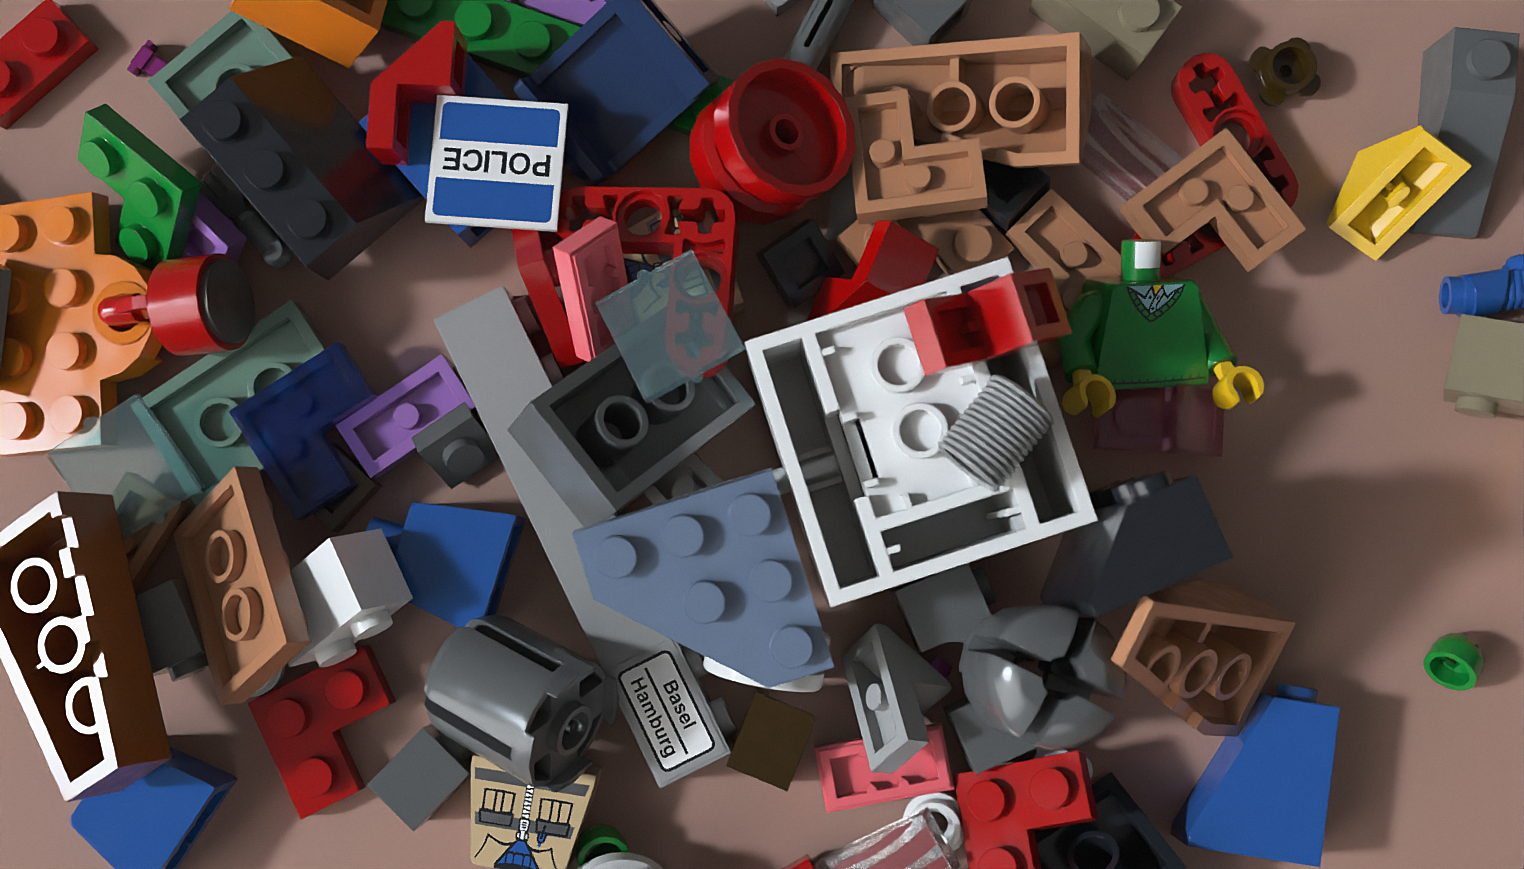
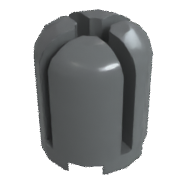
(1074, 663)
(519, 700)

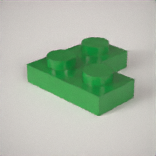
(155, 187)

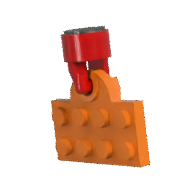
(97, 318)

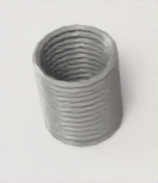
(996, 432)

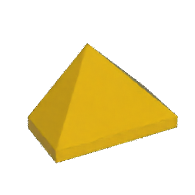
(1393, 188)

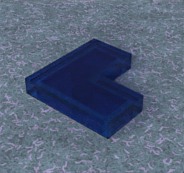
(289, 423)

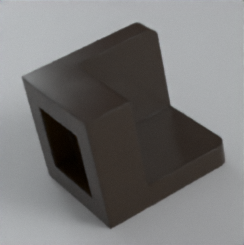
(771, 740)

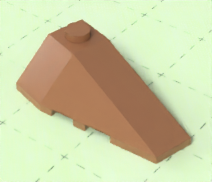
(1014, 93)
(1203, 652)

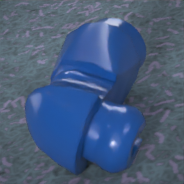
(1486, 291)

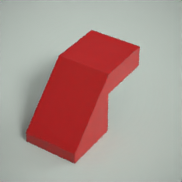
(425, 70)
(889, 264)
(987, 321)

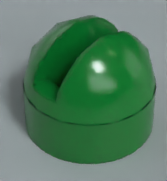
(1464, 672)
(609, 836)

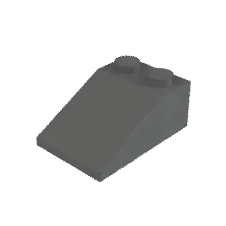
(608, 444)

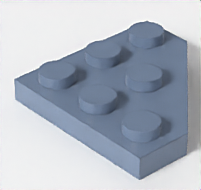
(714, 577)

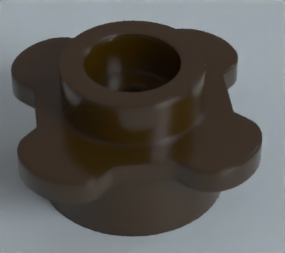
(1300, 61)

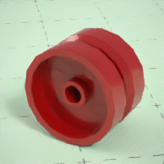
(773, 140)

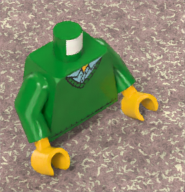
(1146, 335)

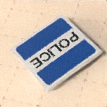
(496, 163)

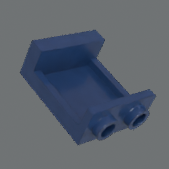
(622, 82)

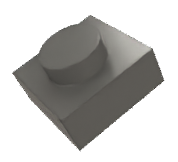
(456, 445)

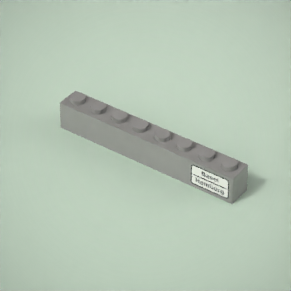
(654, 674)

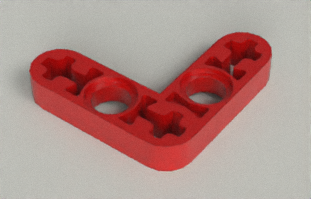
(1243, 112)
(713, 250)

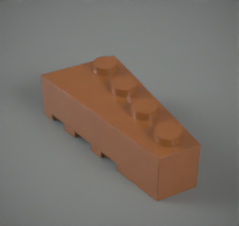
(79, 645)

